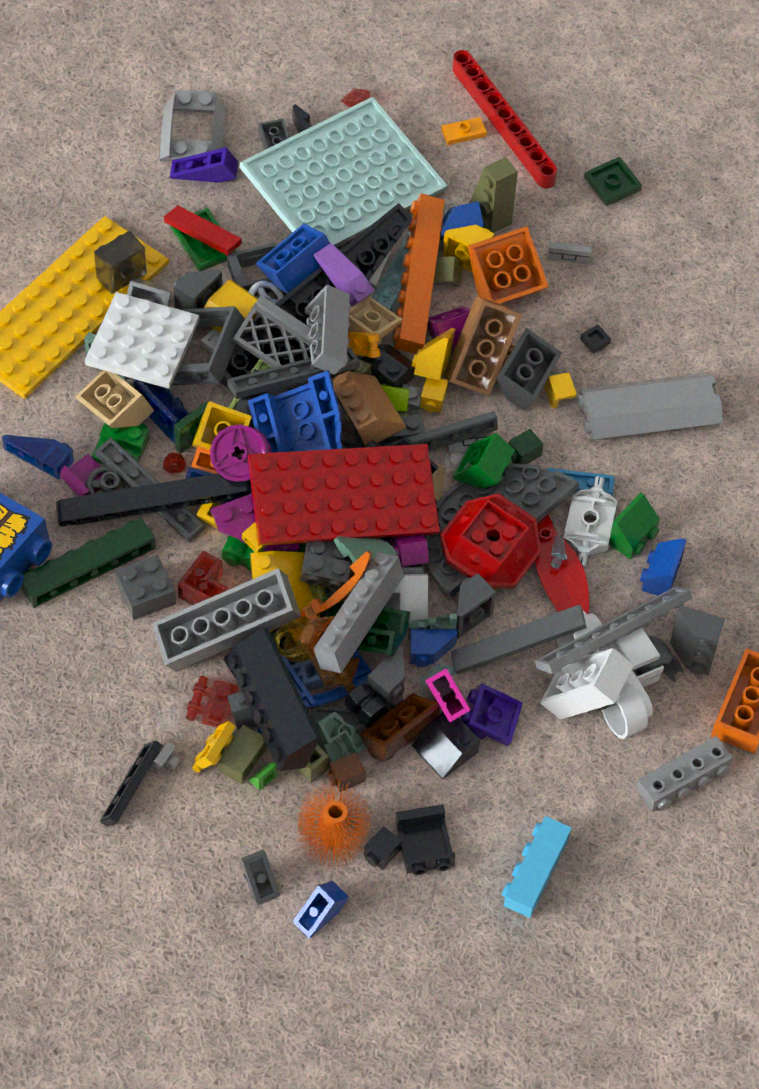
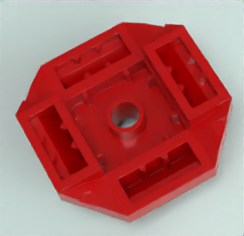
(497, 562)

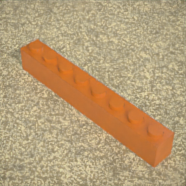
(418, 273)

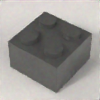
(145, 587)

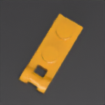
(359, 343)

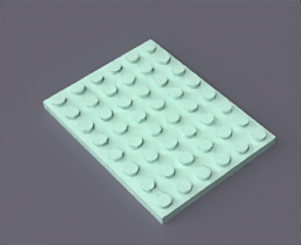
(343, 173)

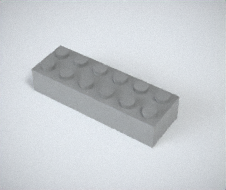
(226, 619)

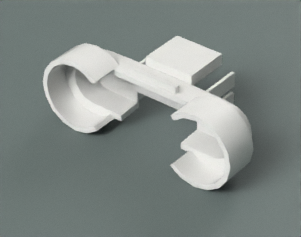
(634, 706)

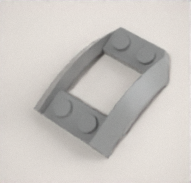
(191, 102)

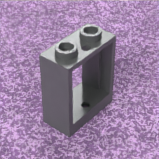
(247, 258)

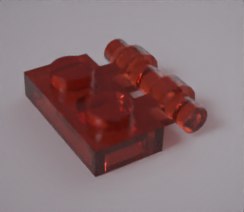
(218, 706)

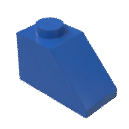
(430, 645)
(320, 908)

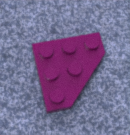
(237, 517)

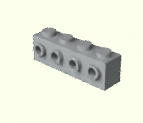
(684, 774)

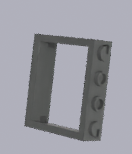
(213, 371)

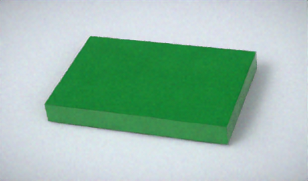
(200, 253)

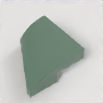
(358, 546)
(443, 622)
(337, 737)

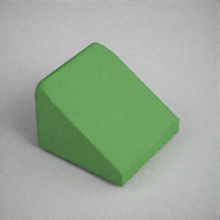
(264, 775)

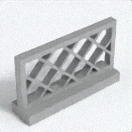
(277, 318)

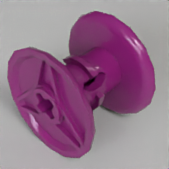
(229, 444)

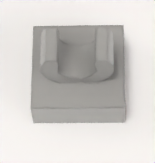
(165, 758)

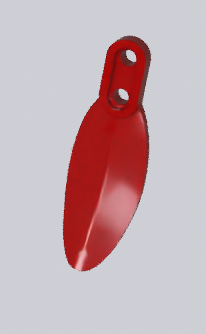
(568, 583)

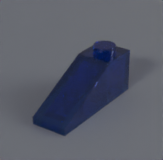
(40, 452)

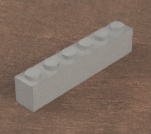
(359, 612)

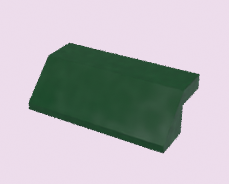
(385, 632)

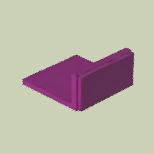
(78, 473)

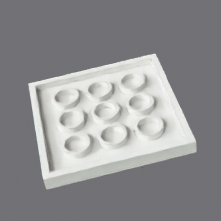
(142, 340)

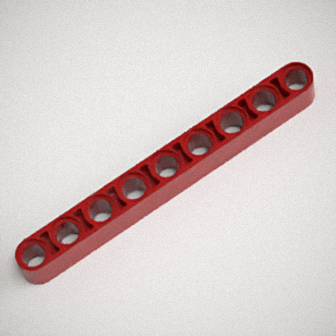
(504, 119)

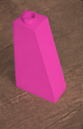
(447, 695)

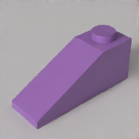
(344, 274)

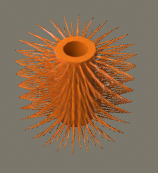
(333, 824)

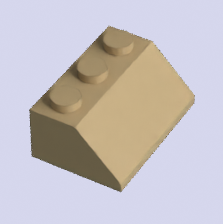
(114, 401)

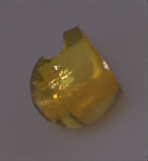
(292, 647)

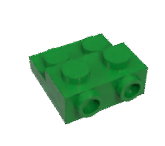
(131, 439)

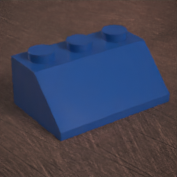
(293, 258)

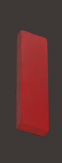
(202, 230)

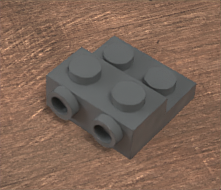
(325, 565)

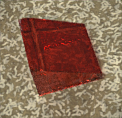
(355, 97)

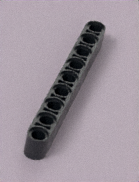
(149, 499)

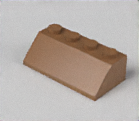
(482, 346)
(367, 406)

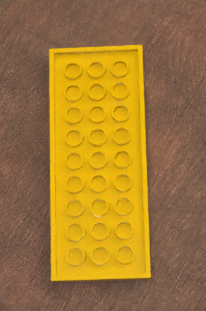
(59, 310)

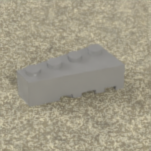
(329, 329)

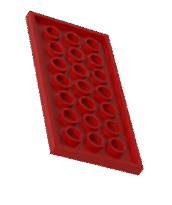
(342, 494)

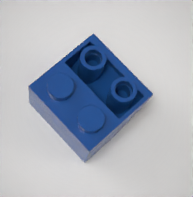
(461, 216)

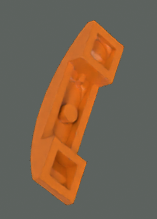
(359, 568)

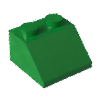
(484, 462)
(634, 527)

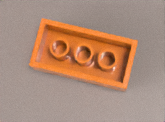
(739, 714)

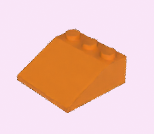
(507, 267)

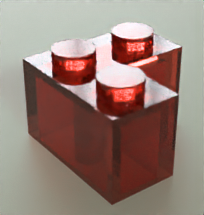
(202, 579)

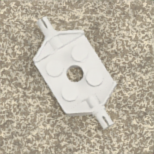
(595, 536)

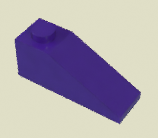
(208, 167)

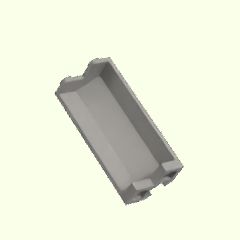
(650, 405)

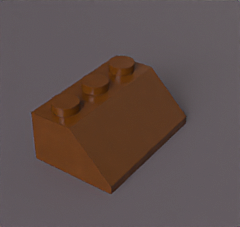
(399, 726)

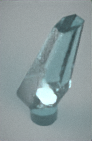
(558, 552)
(438, 668)

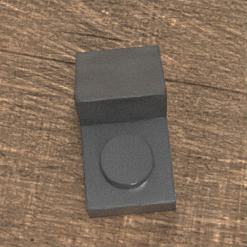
(259, 876)

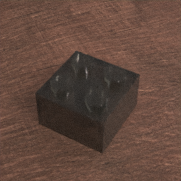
(120, 262)

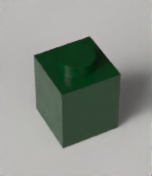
(526, 447)

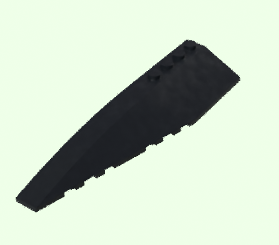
(364, 252)

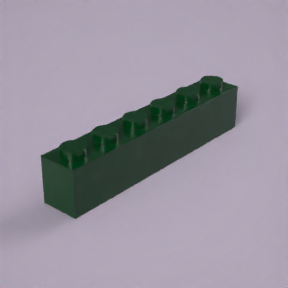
(87, 562)

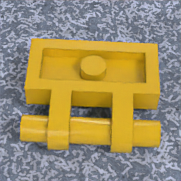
(214, 744)

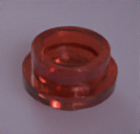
(174, 458)

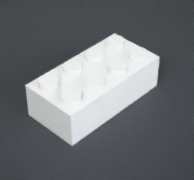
(587, 684)

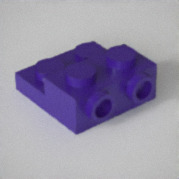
(492, 714)

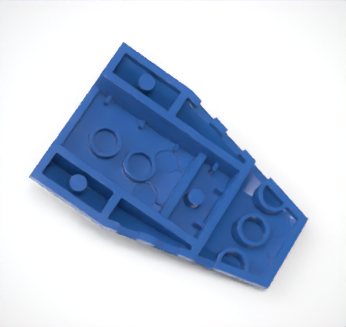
(300, 418)

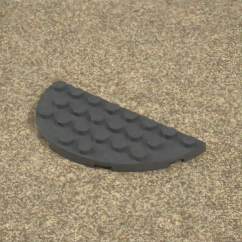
(523, 484)

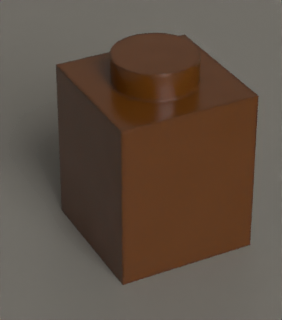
(347, 770)

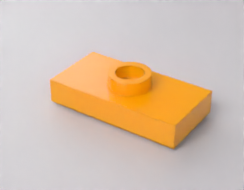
(463, 131)

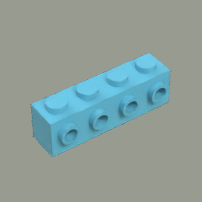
(537, 866)

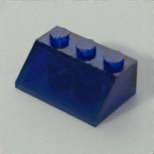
(166, 407)

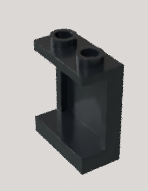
(424, 839)

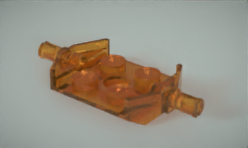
(310, 637)

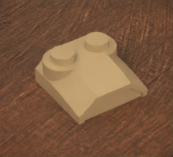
(372, 318)

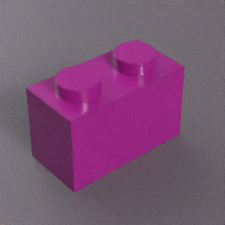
(410, 549)

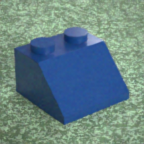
(663, 566)

